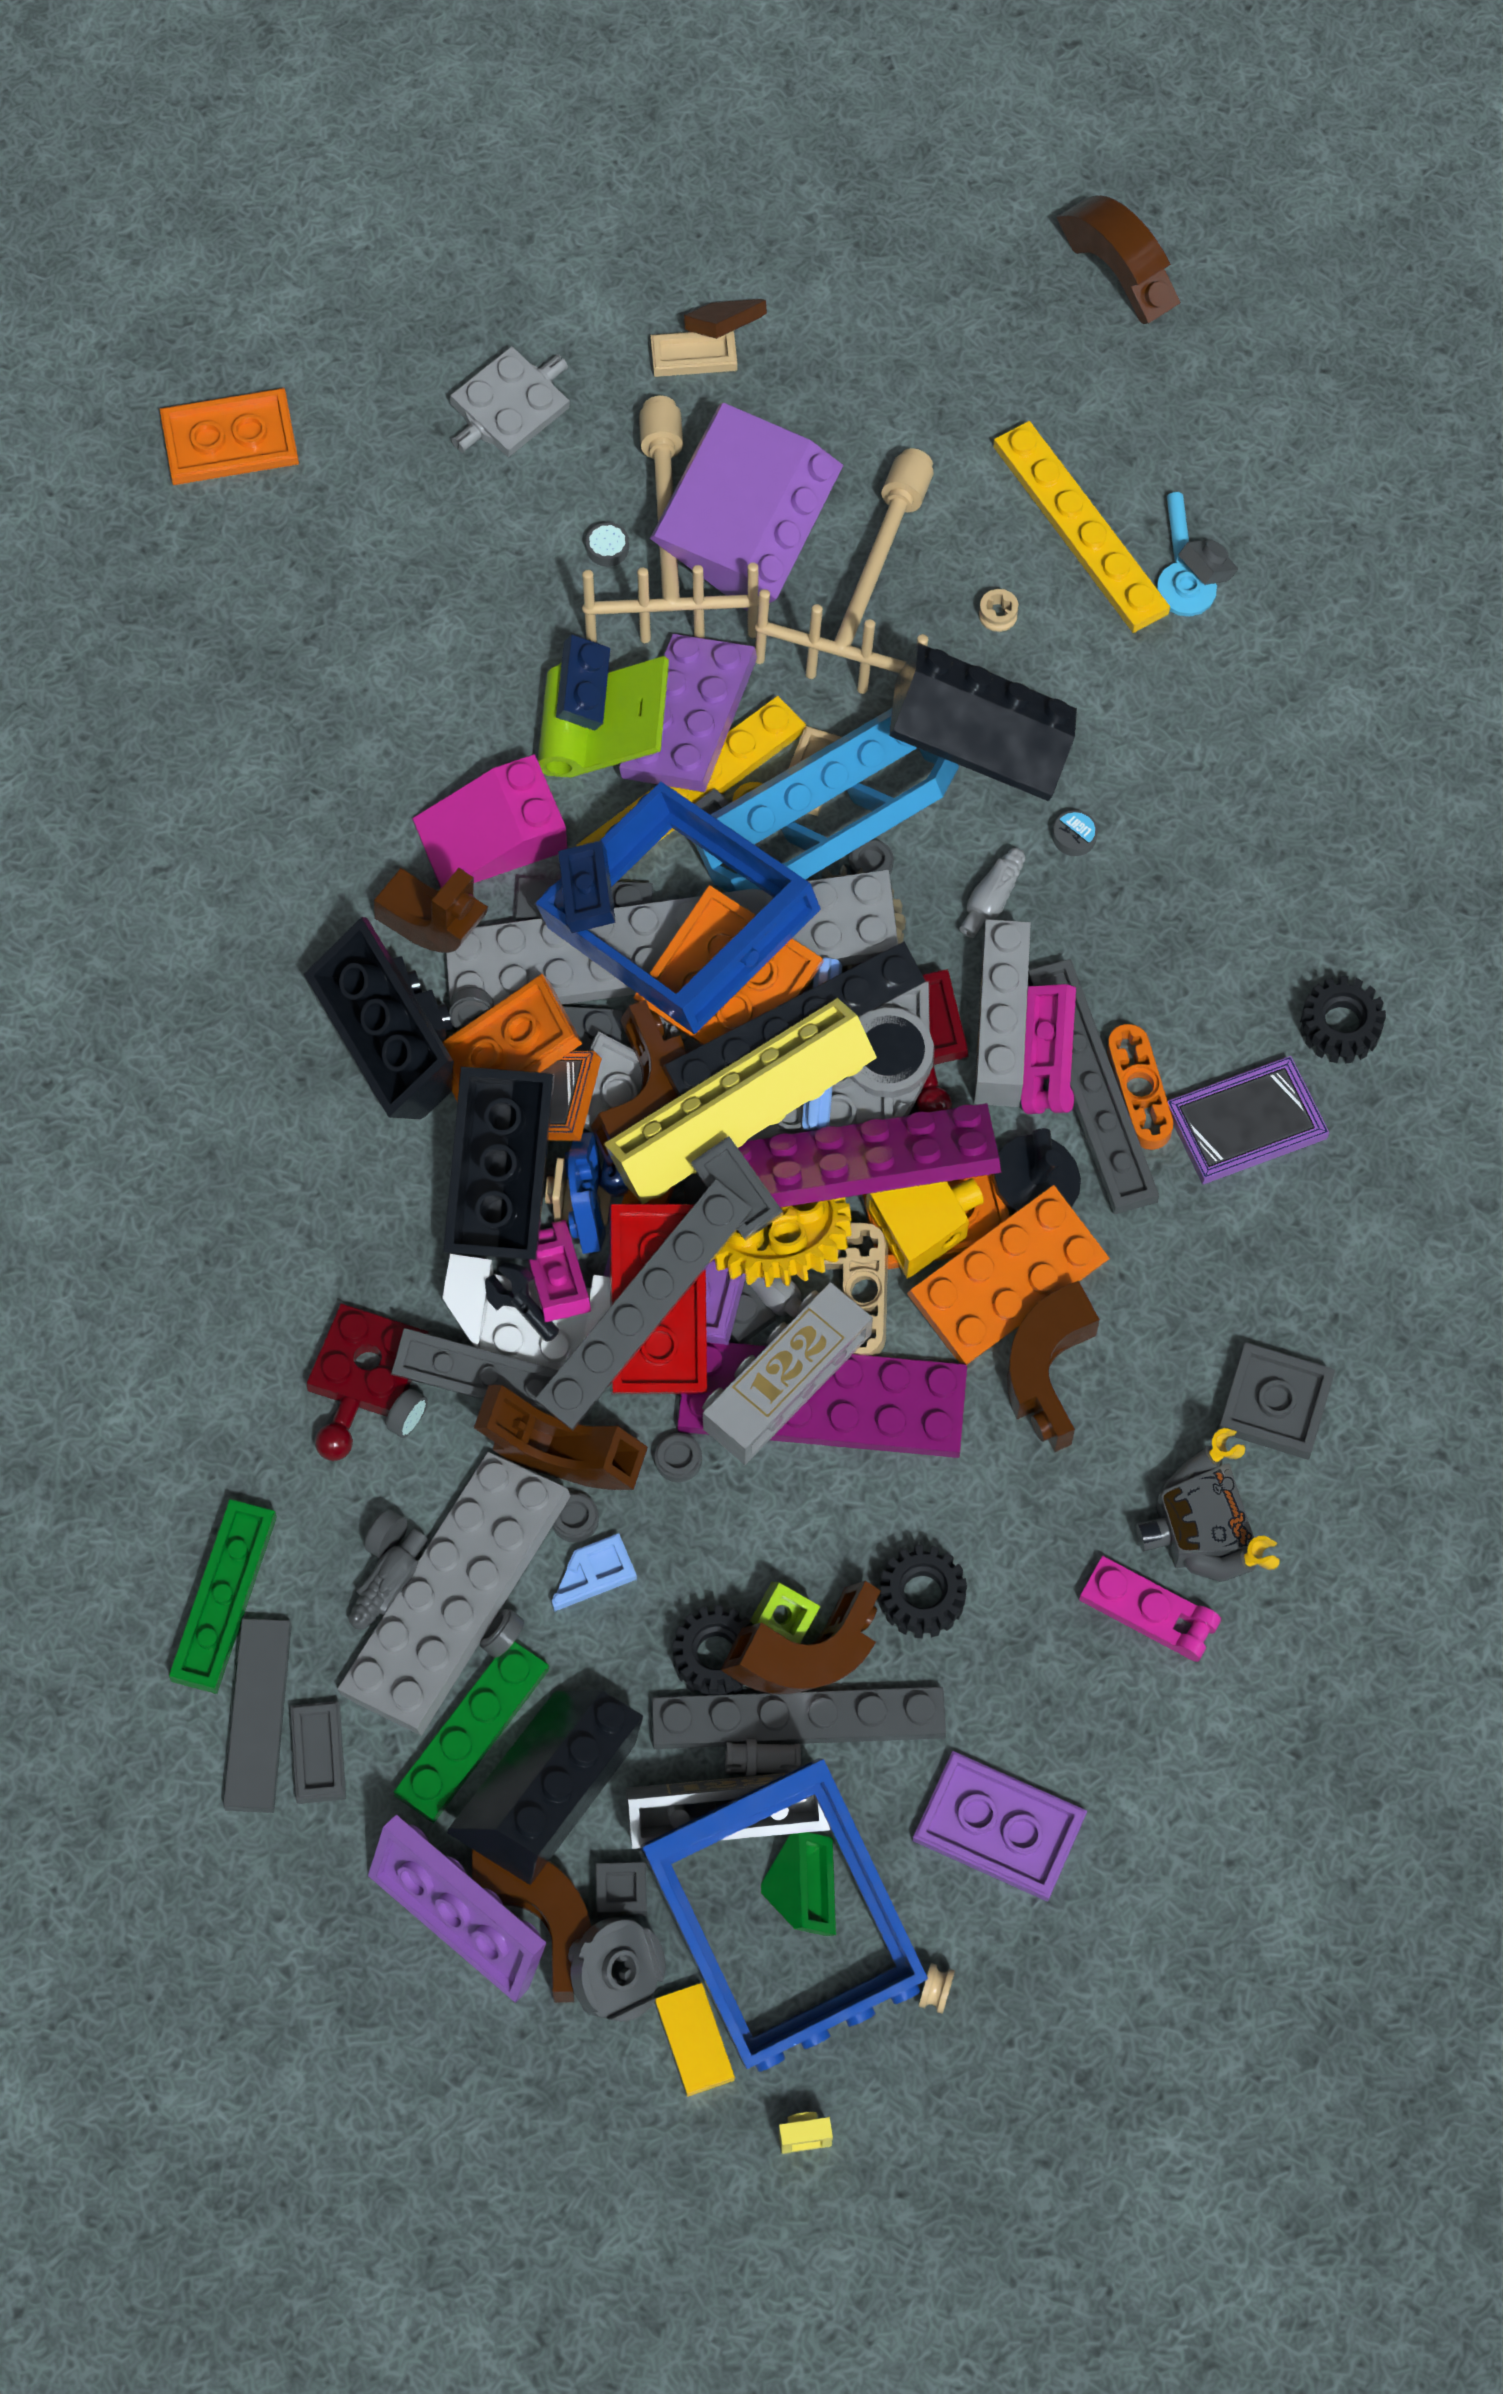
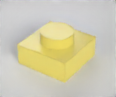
(805, 2132)

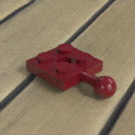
(947, 1039)
(342, 1380)

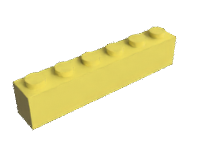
(741, 1099)

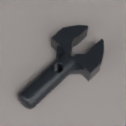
(519, 1298)

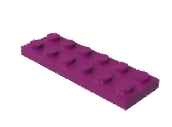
(875, 1155)
(861, 1406)

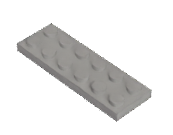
(454, 1593)

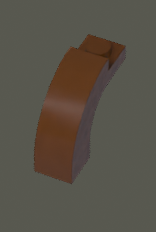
(1128, 247)
(430, 916)
(645, 1035)
(1047, 1331)
(586, 1456)
(779, 1666)
(549, 1898)

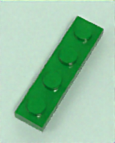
(223, 1596)
(471, 1731)

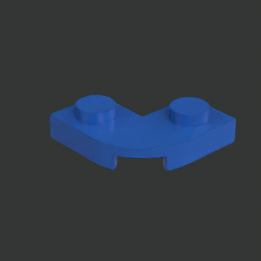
(584, 1177)

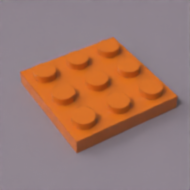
(702, 935)

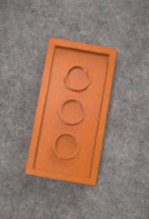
(1005, 1274)

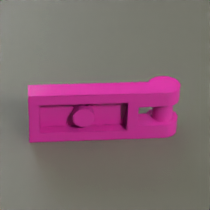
(1048, 1049)
(558, 1275)
(1149, 1608)

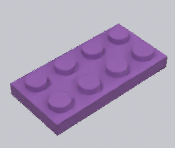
(700, 704)
(456, 1908)

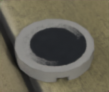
(902, 1052)

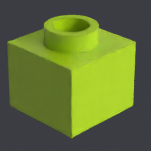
(799, 1608)

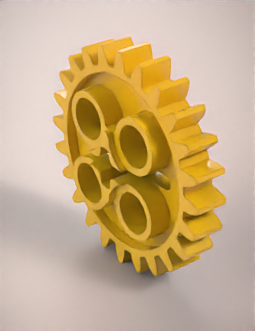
(790, 1244)

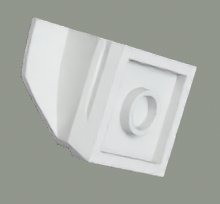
(506, 1329)

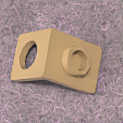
(559, 1195)

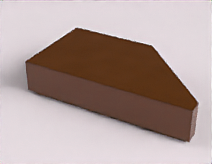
(724, 317)

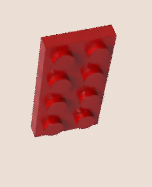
(676, 1352)

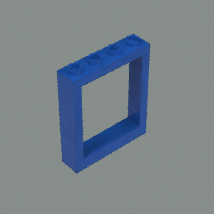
(738, 960)
(852, 2005)

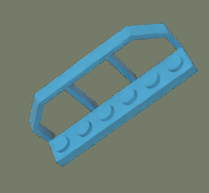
(818, 780)

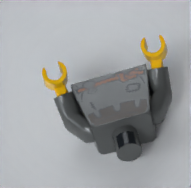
(1206, 1519)

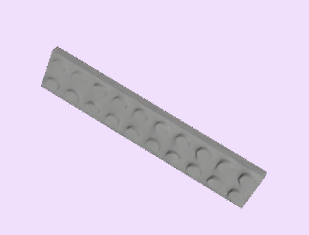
(502, 958)

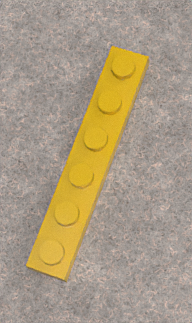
(1081, 527)
(743, 751)

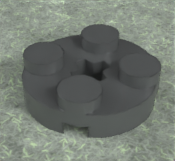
(592, 1965)

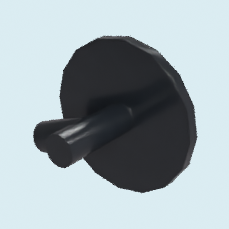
(1032, 1166)

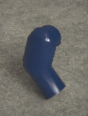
(611, 1181)

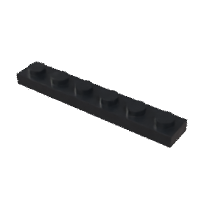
(859, 988)

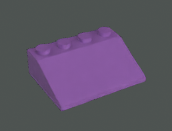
(746, 501)

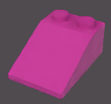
(493, 823)

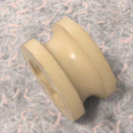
(988, 615)
(936, 1988)

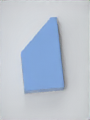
(594, 1571)

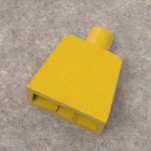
(923, 1220)

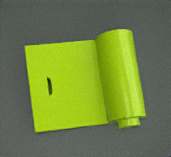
(629, 727)

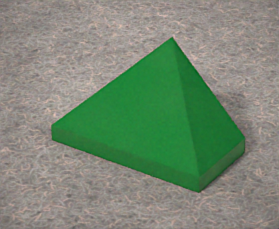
(803, 1883)

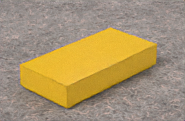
(694, 2039)

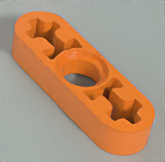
(1145, 1068)

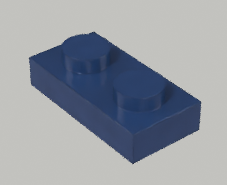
(583, 682)
(586, 886)

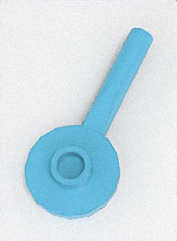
(1178, 582)

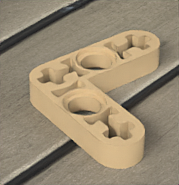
(872, 1268)

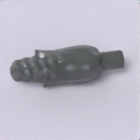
(386, 1580)

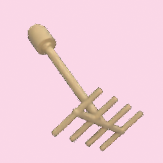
(661, 440)
(903, 493)

